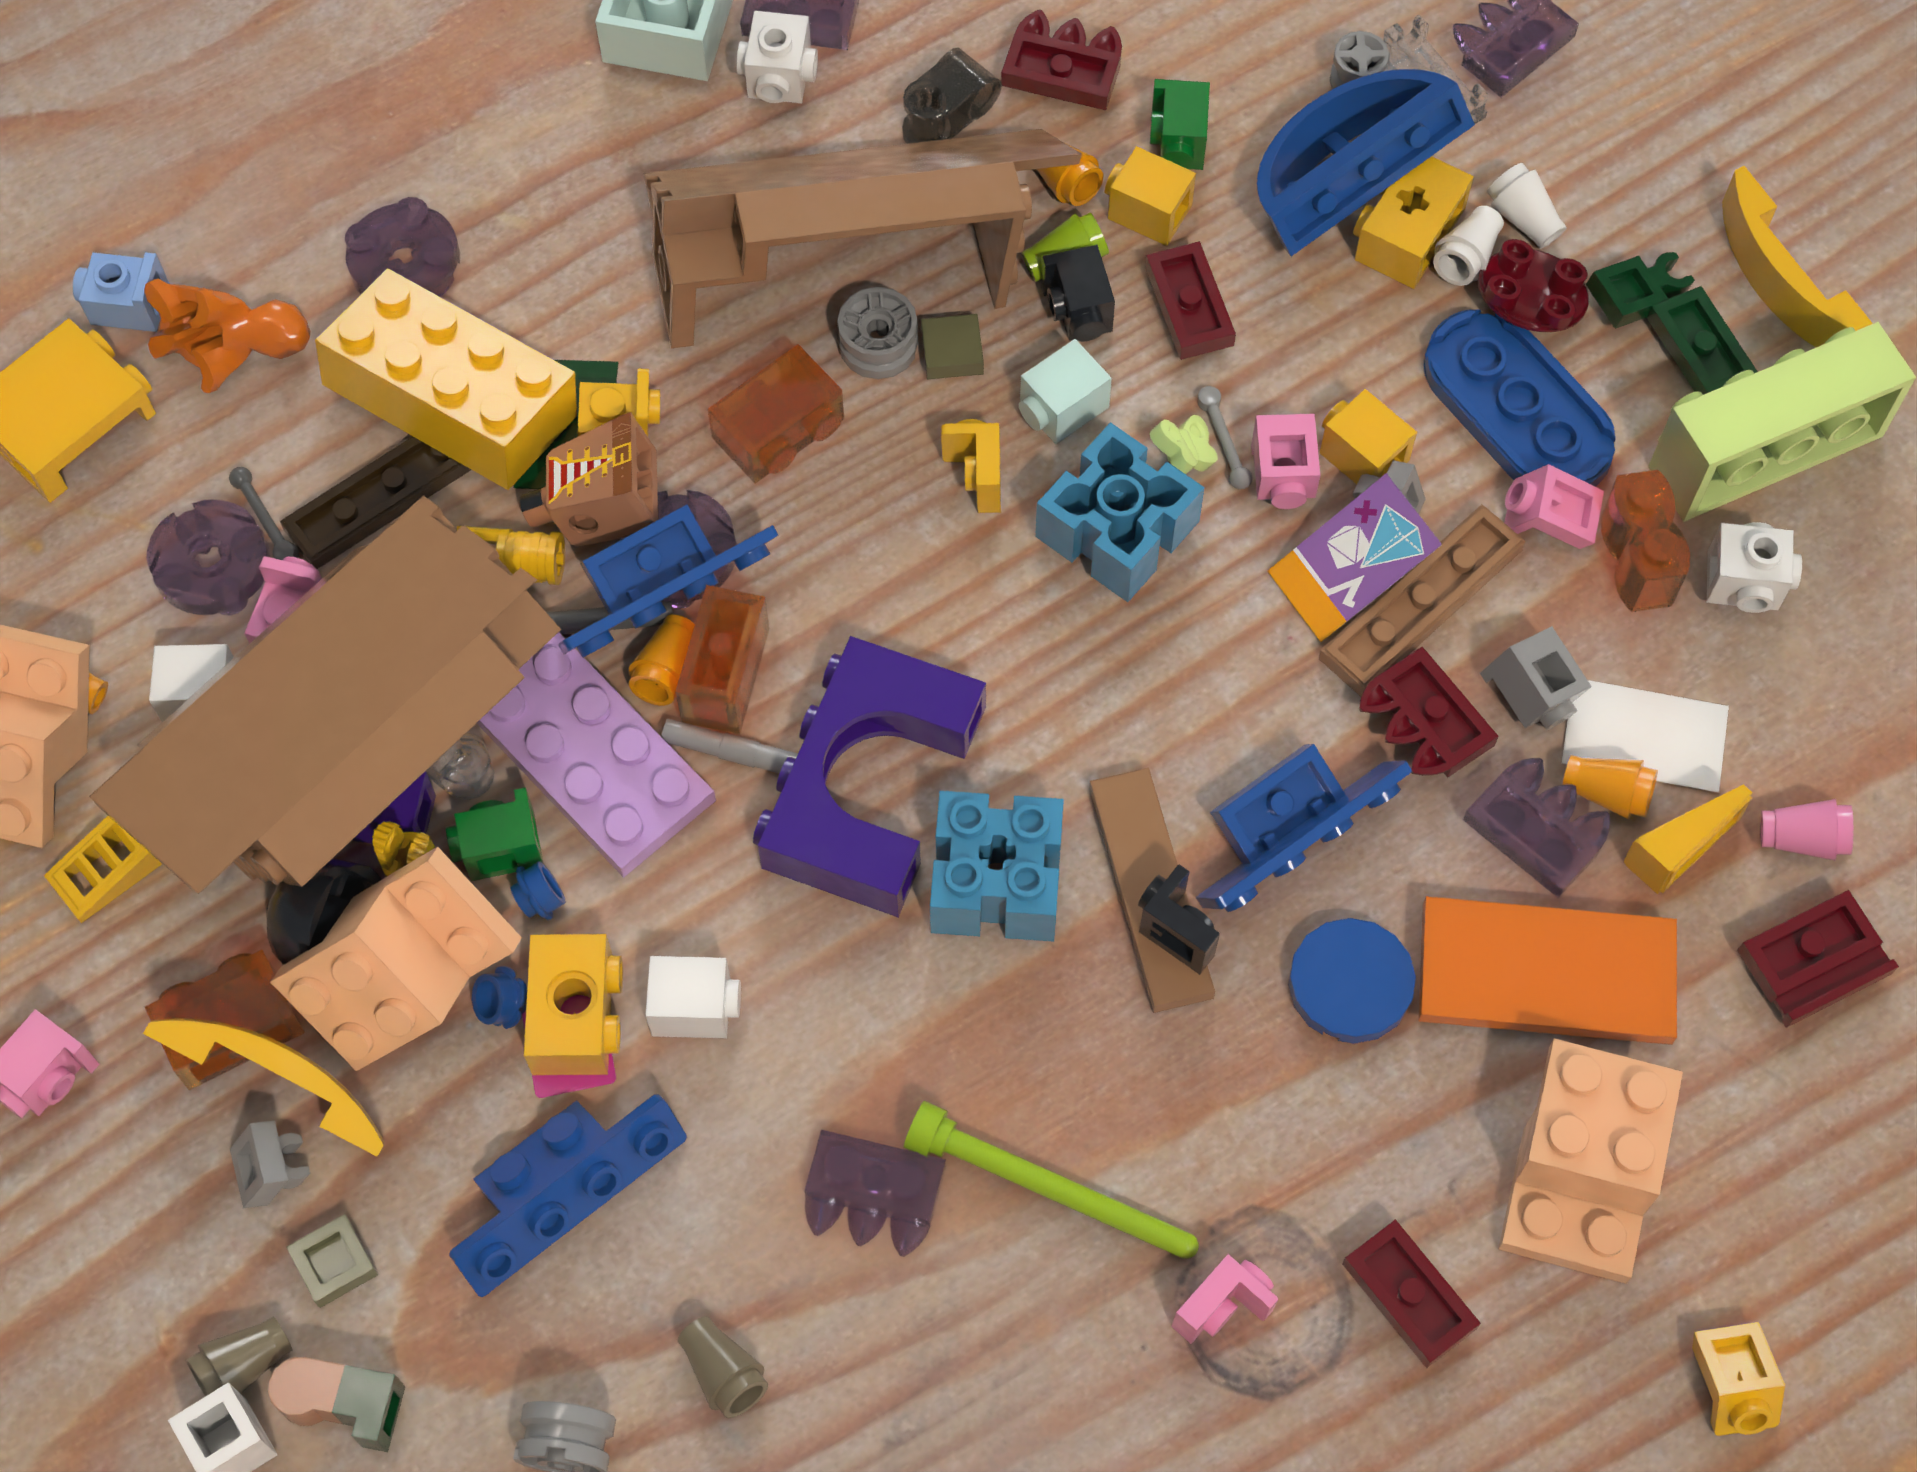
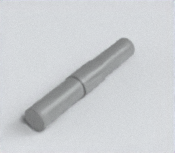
(725, 746)

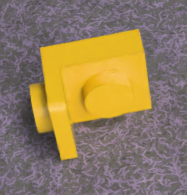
(607, 401)
(979, 448)
(1740, 1378)

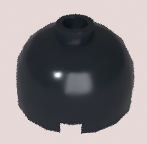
(304, 915)

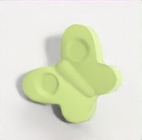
(1187, 445)

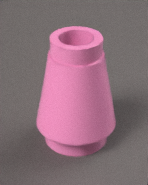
(1809, 829)

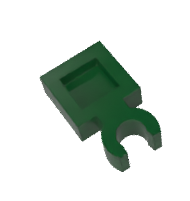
(1631, 289)

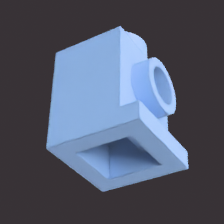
(114, 290)

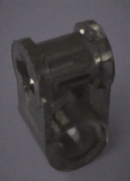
(948, 98)

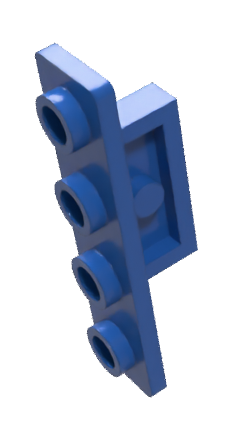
(652, 566)
(1287, 813)
(558, 1182)

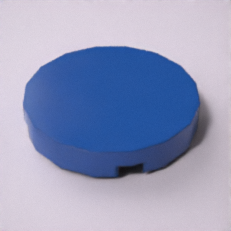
(1352, 980)

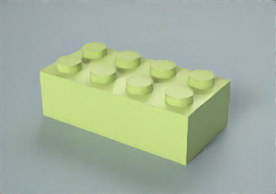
(1781, 419)

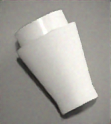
(1526, 204)
(1468, 247)

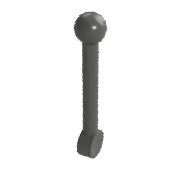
(241, 479)

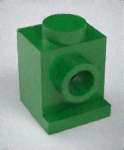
(1180, 121)
(495, 837)

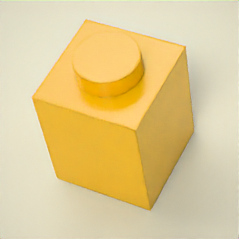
(1150, 195)
(1365, 437)

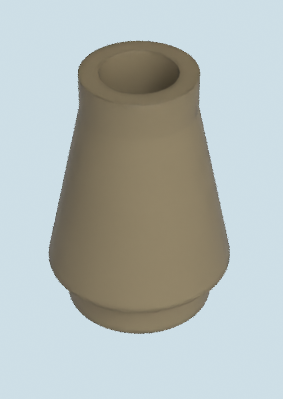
(239, 1357)
(724, 1370)

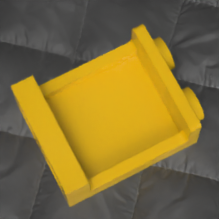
(62, 402)

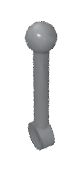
(1209, 400)

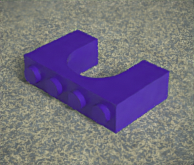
(866, 697)

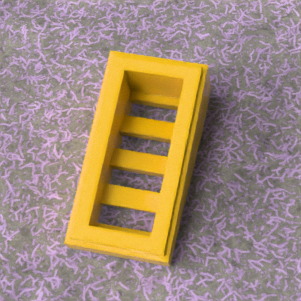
(1675, 846)
(120, 879)

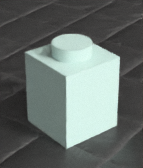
(1064, 392)

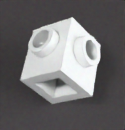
(777, 57)
(1752, 566)

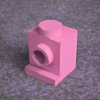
(1286, 459)
(40, 1065)

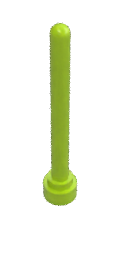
(937, 1134)

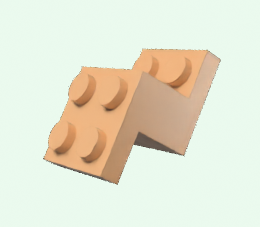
(40, 727)
(396, 959)
(1590, 1160)

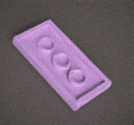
(596, 757)

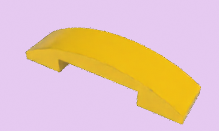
(1775, 272)
(198, 1037)

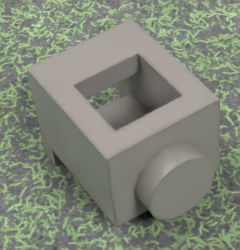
(1538, 679)

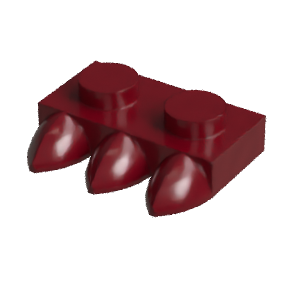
(1063, 64)
(1429, 712)

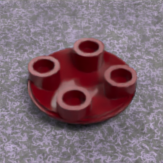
(1534, 288)

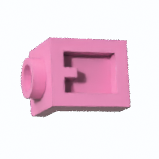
(1555, 505)
(284, 585)
(1211, 1304)

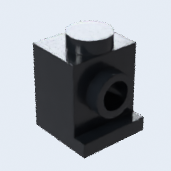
(1079, 292)

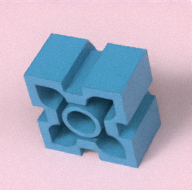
(1119, 512)
(1019, 893)

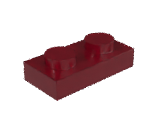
(1190, 300)
(1411, 1293)

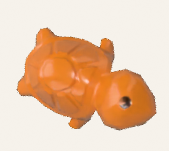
(220, 329)

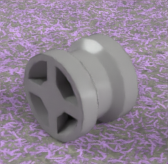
(1358, 50)

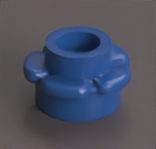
(537, 891)
(499, 998)

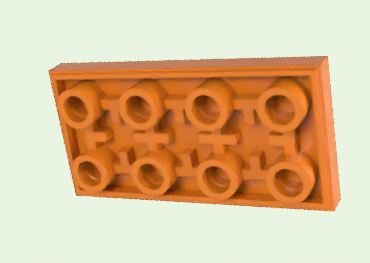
(1548, 970)

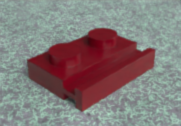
(1817, 958)

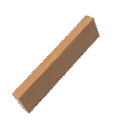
(1422, 599)
(1138, 853)

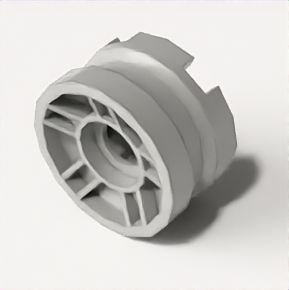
(891, 317)
(564, 1437)

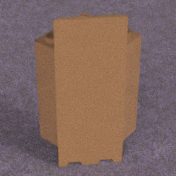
(723, 218)
(332, 707)

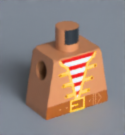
(598, 485)

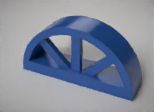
(1400, 124)

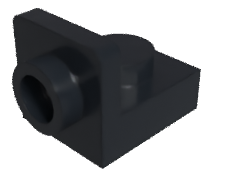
(1177, 929)

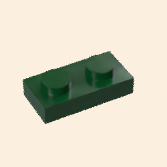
(1699, 340)

